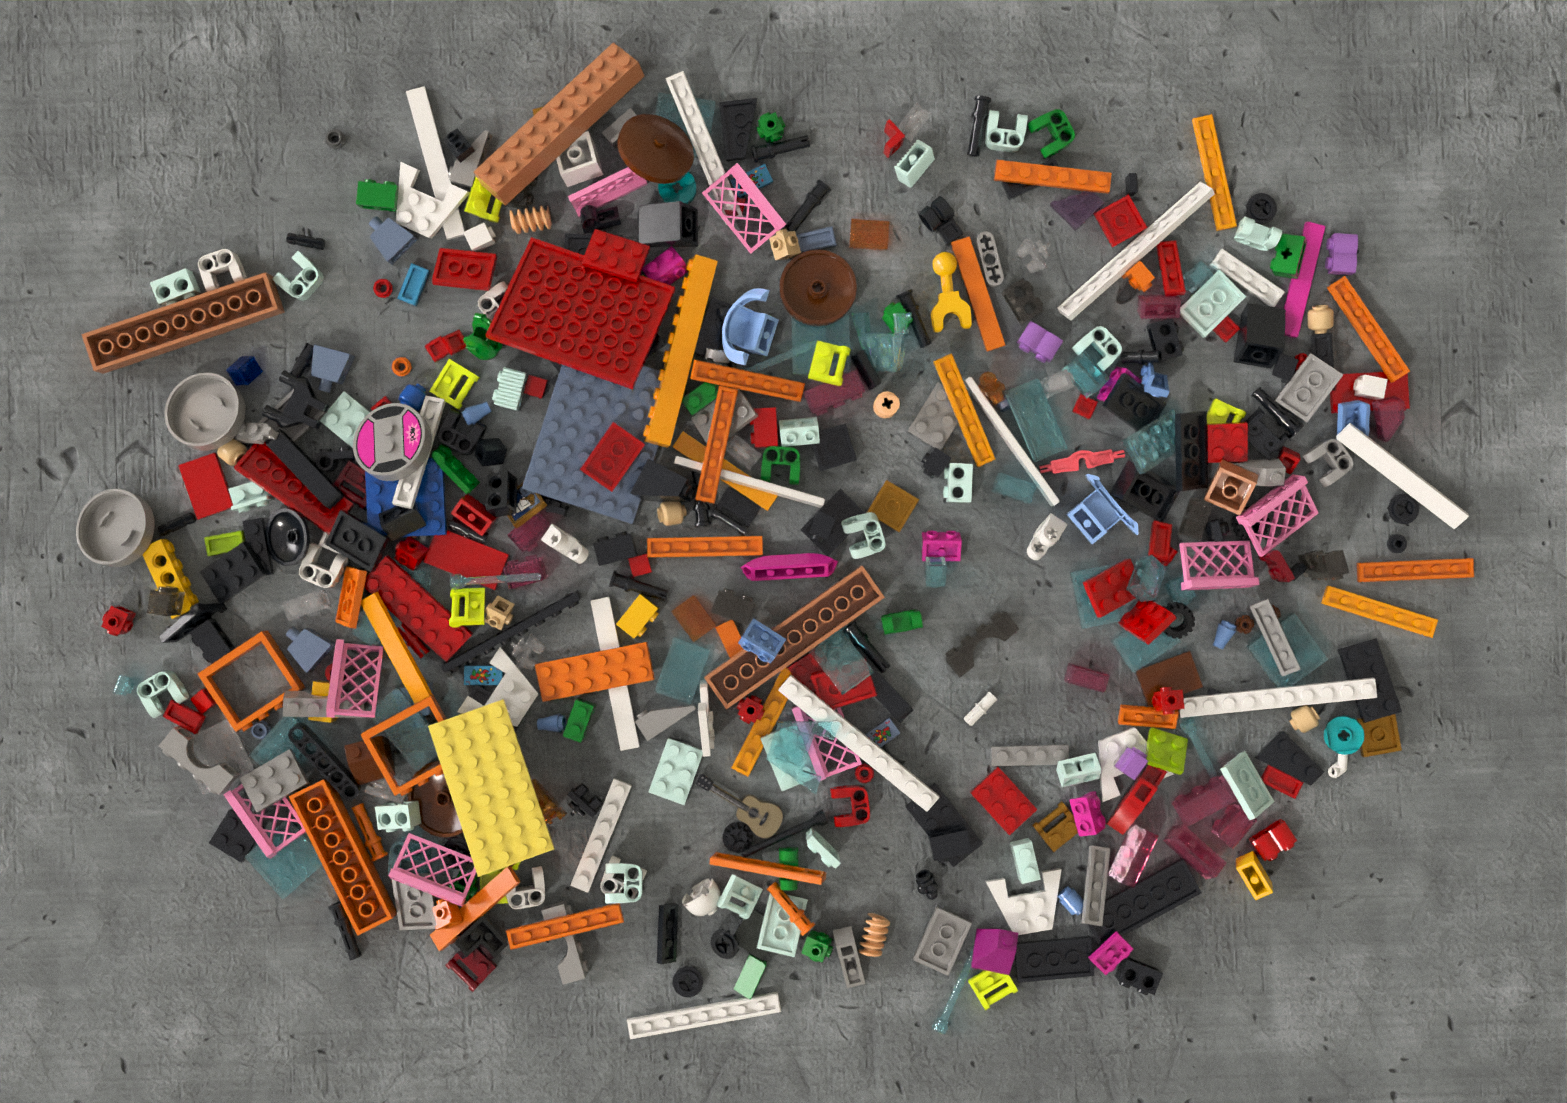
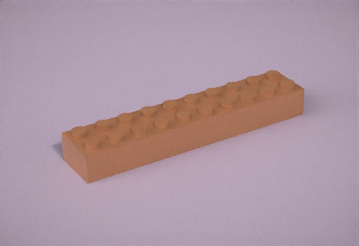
(559, 123)
(183, 323)
(802, 633)

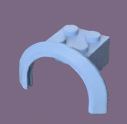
(747, 328)
(1099, 513)

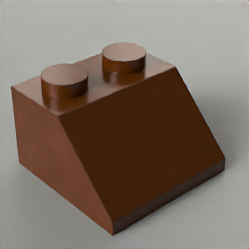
(362, 762)

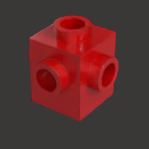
(410, 553)
(118, 620)
(1168, 700)
(754, 702)

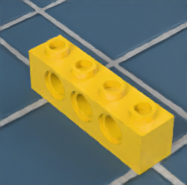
(173, 565)

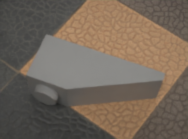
(462, 173)
(1269, 472)
(659, 719)
(848, 957)

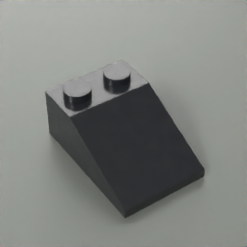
(1145, 492)

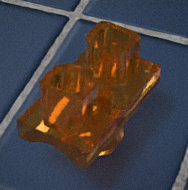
(991, 387)

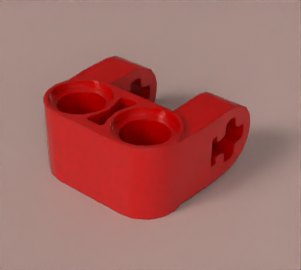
(856, 804)

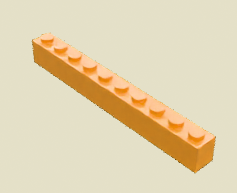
(681, 351)

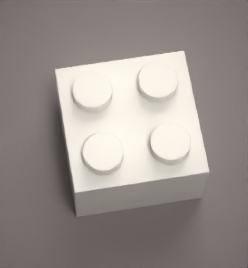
(580, 161)

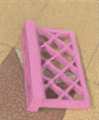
(607, 190)
(756, 196)
(1272, 502)
(1217, 582)
(338, 674)
(815, 753)
(255, 827)
(423, 883)

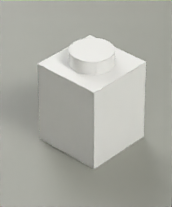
(480, 237)
(1370, 387)

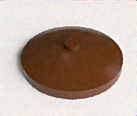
(655, 148)
(818, 287)
(435, 805)

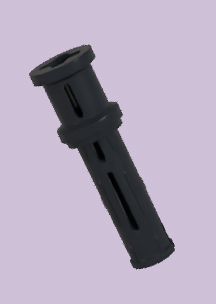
(979, 117)
(771, 149)
(813, 199)
(918, 327)
(1283, 418)
(701, 508)
(628, 583)
(860, 639)
(343, 923)

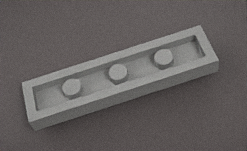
(1275, 637)
(1028, 755)
(1095, 885)

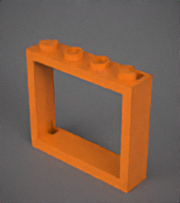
(279, 658)
(366, 736)

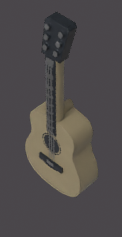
(761, 816)

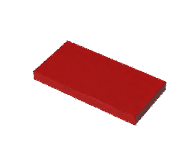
(1345, 391)
(465, 557)

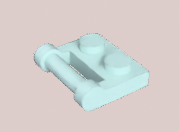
(743, 891)

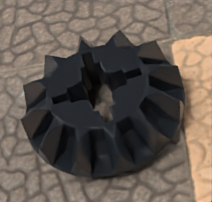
(1270, 208)
(1411, 506)
(735, 828)
(462, 846)
(721, 949)
(682, 988)

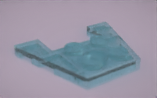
(883, 349)
(791, 747)

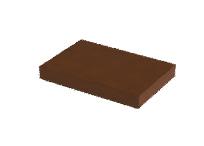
(1172, 672)

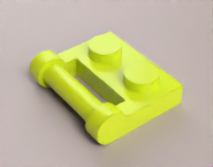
(478, 203)
(822, 362)
(448, 381)
(1220, 411)
(474, 607)
(988, 981)

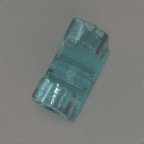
(394, 853)

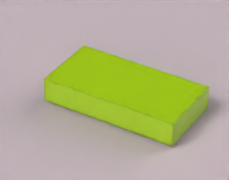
(224, 542)

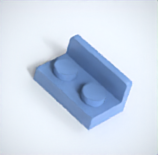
(761, 641)

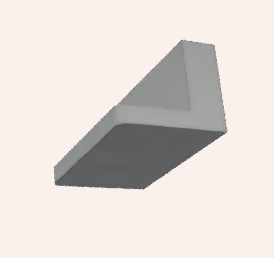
(612, 132)

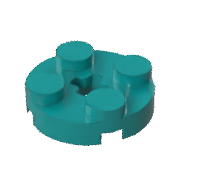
(685, 195)
(1351, 726)

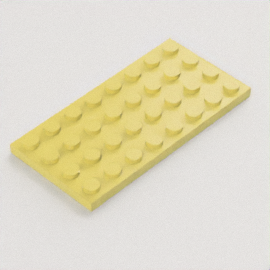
(491, 787)

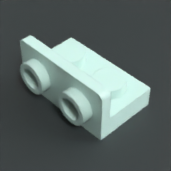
(799, 431)
(248, 495)

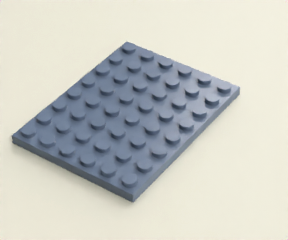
(574, 424)

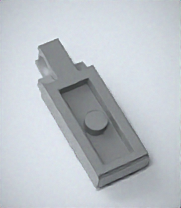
(255, 433)

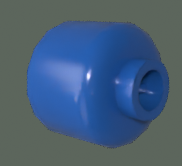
(413, 396)

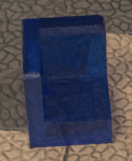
(244, 370)

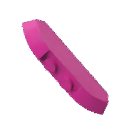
(789, 567)

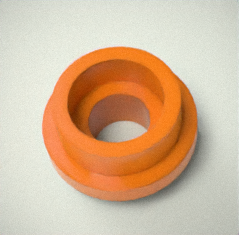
(396, 363)

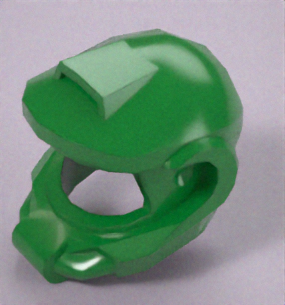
(478, 343)

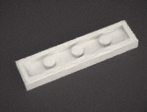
(1247, 278)

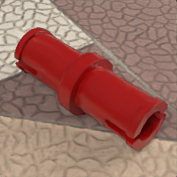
(412, 641)

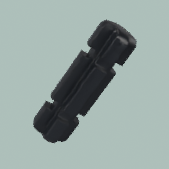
(305, 241)
(176, 524)

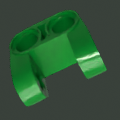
(1055, 130)
(781, 460)
(901, 621)
(788, 856)

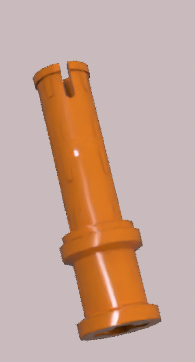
(373, 841)
(796, 915)

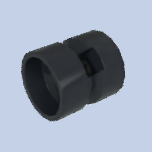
(938, 212)

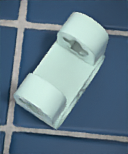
(1005, 134)
(1257, 235)
(301, 279)
(1100, 346)
(859, 523)
(151, 701)
(628, 883)

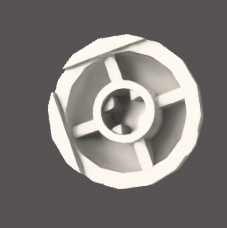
(703, 898)

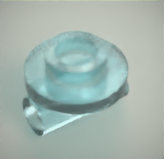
(123, 686)

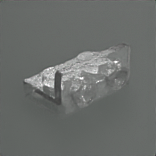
(381, 789)

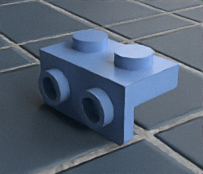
(1154, 382)
(1356, 413)

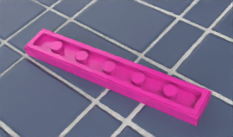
(1300, 287)

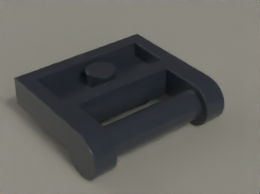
(740, 506)

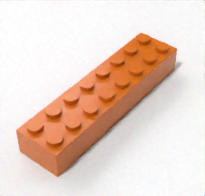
(343, 856)

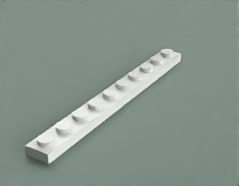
(1135, 250)
(1279, 697)
(860, 743)

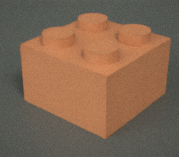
(1231, 487)

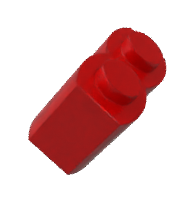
(1273, 840)

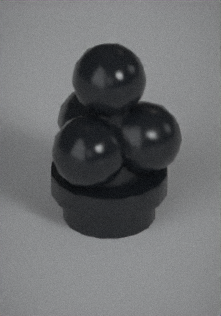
(926, 884)

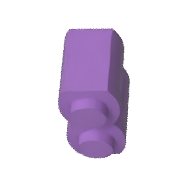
(1342, 254)
(1039, 342)
(1132, 762)

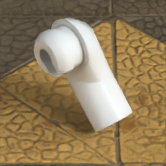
(1339, 767)

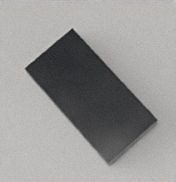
(866, 370)

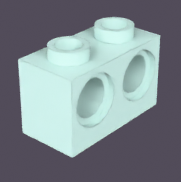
(174, 283)
(963, 483)
(1078, 770)
(393, 816)

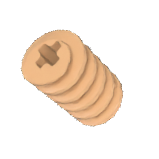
(531, 220)
(888, 397)
(875, 935)

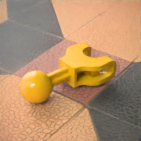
(948, 301)

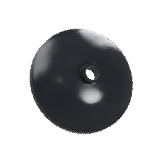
(287, 537)

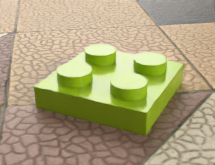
(1166, 751)

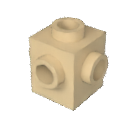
(784, 245)
(499, 613)

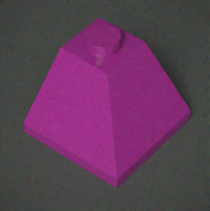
(994, 950)

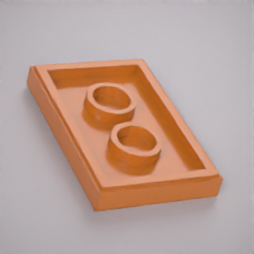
(350, 596)

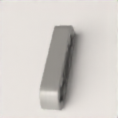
(991, 244)

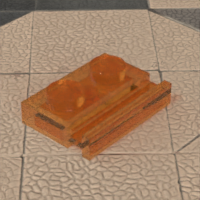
(869, 234)
(693, 618)

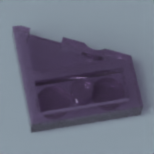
(1078, 208)

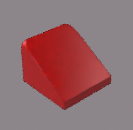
(1289, 459)
(203, 701)

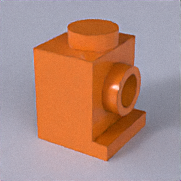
(1139, 277)
(446, 914)

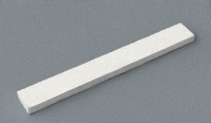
(701, 139)
(433, 155)
(1011, 441)
(1402, 476)
(754, 483)
(619, 696)
(703, 1015)

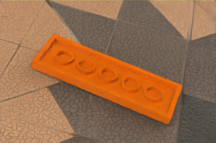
(594, 671)

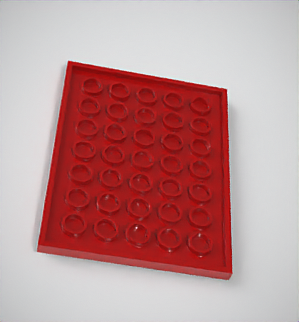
(580, 314)

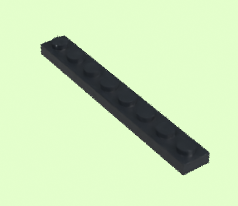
(505, 636)

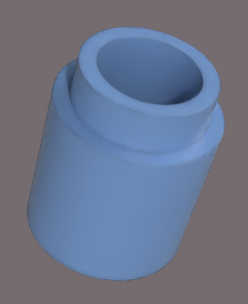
(1071, 900)

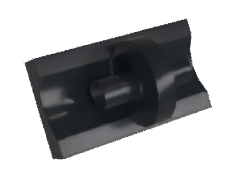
(590, 807)

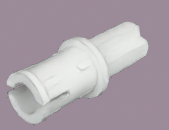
(980, 708)

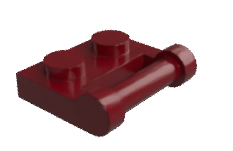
(355, 476)
(1278, 567)
(477, 963)

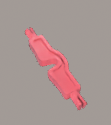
(1072, 462)

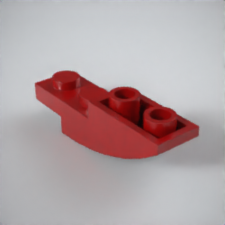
(1136, 799)

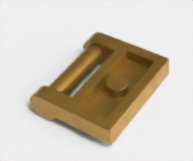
(1061, 831)

